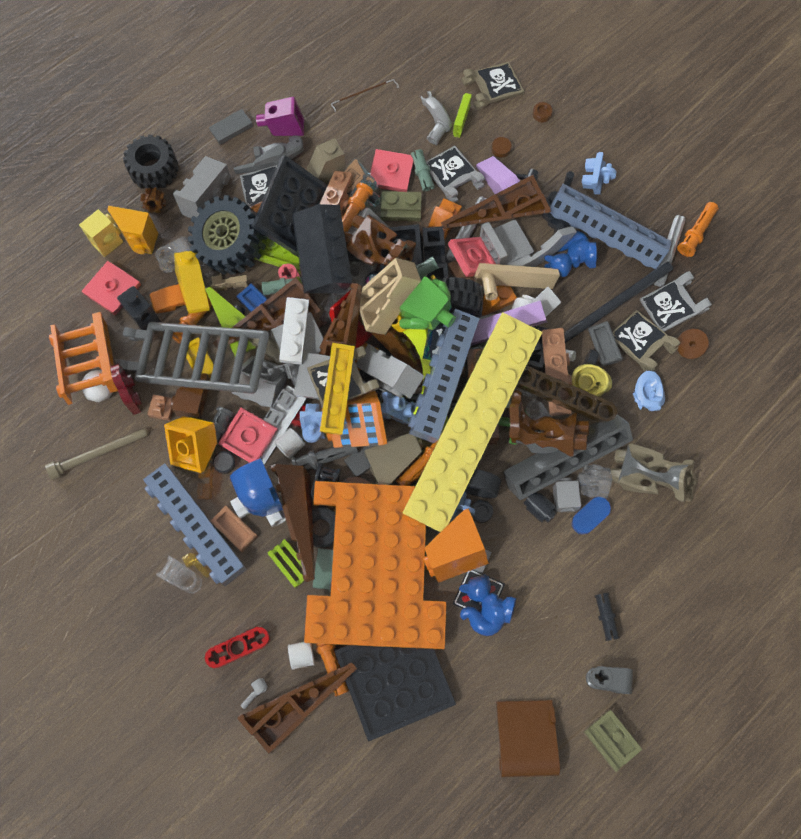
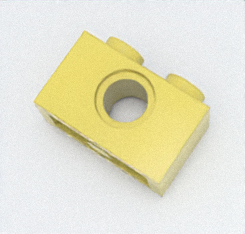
(101, 232)

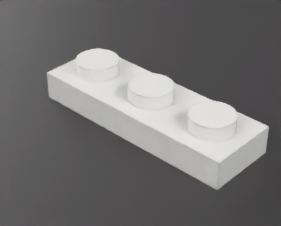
(294, 331)

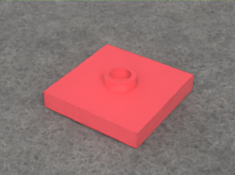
(392, 170)
(470, 253)
(108, 285)
(248, 436)

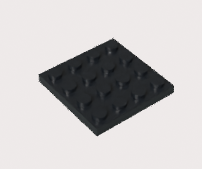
(288, 192)
(394, 686)

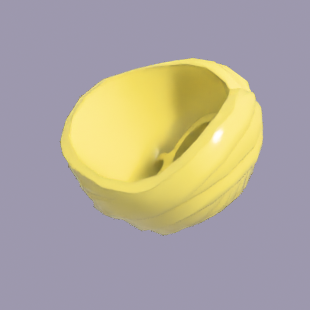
(588, 375)

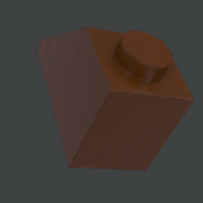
(190, 401)

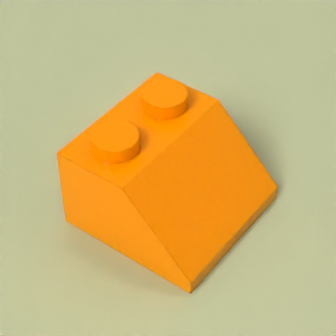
(136, 228)
(190, 442)

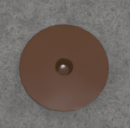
(693, 343)

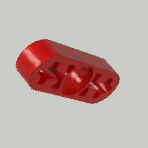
(224, 659)

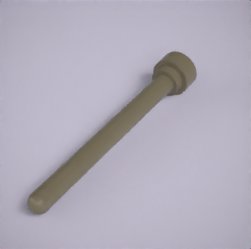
(56, 469)

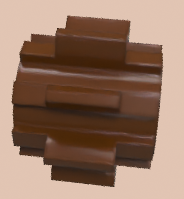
(153, 200)

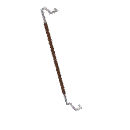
(365, 90)

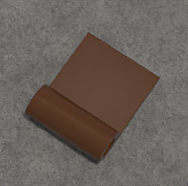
(527, 739)

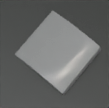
(304, 385)

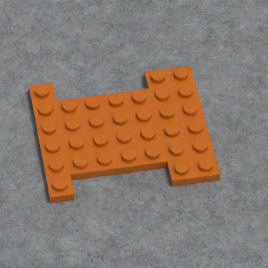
(374, 573)

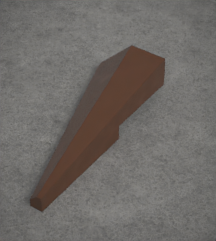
(515, 201)
(272, 311)
(344, 328)
(399, 346)
(297, 508)
(282, 716)

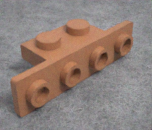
(336, 190)
(556, 364)

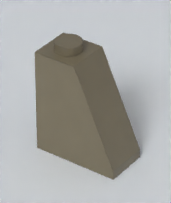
(326, 160)
(394, 458)

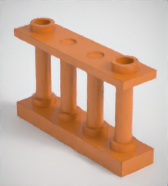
(103, 361)

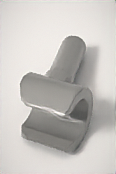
(259, 687)

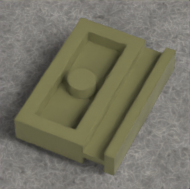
(401, 206)
(612, 740)

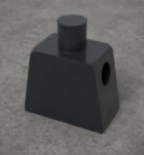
(136, 306)

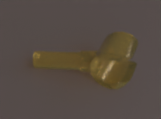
(190, 559)

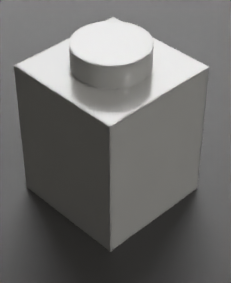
(566, 495)

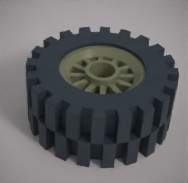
(237, 246)

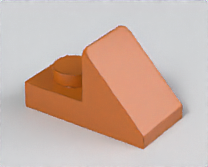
(443, 212)
(505, 297)

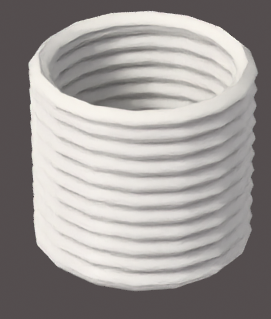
(289, 443)
(301, 655)

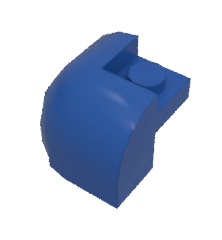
(256, 489)

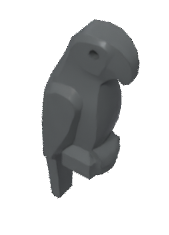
(271, 154)

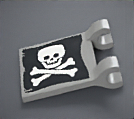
(452, 170)
(256, 184)
(672, 303)

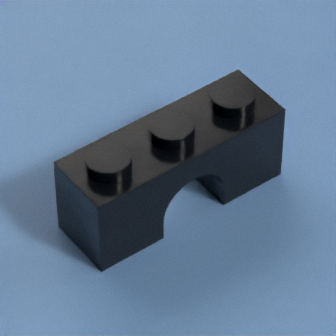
(435, 246)

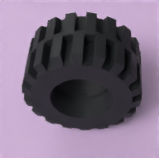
(145, 150)
(465, 295)

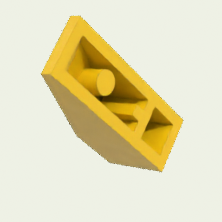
(191, 281)

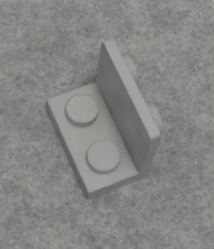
(505, 242)

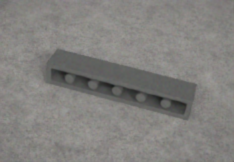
(548, 468)

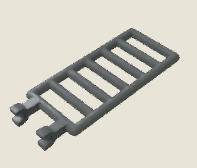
(195, 382)

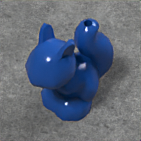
(578, 252)
(494, 609)

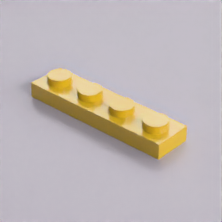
(337, 389)

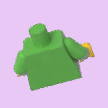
(426, 307)

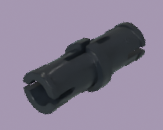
(607, 616)

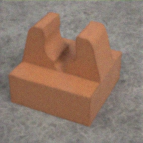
(160, 407)

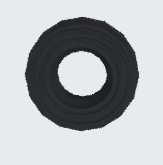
(329, 516)

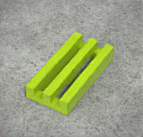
(462, 115)
(278, 549)

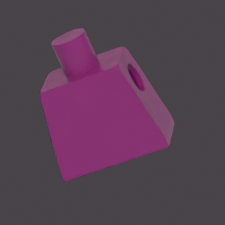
(282, 118)

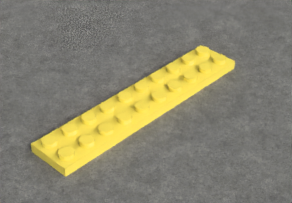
(472, 423)

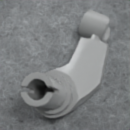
(441, 118)

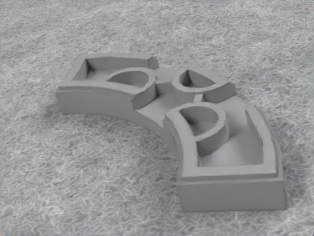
(550, 247)

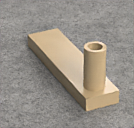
(509, 275)

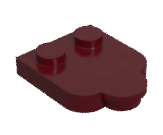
(124, 384)

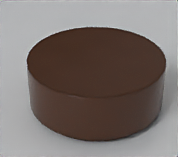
(542, 112)
(501, 147)

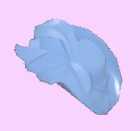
(649, 391)

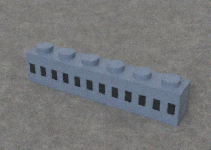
(609, 227)
(443, 378)
(194, 524)

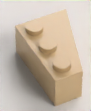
(386, 293)

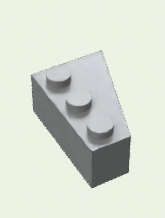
(205, 185)
(390, 372)

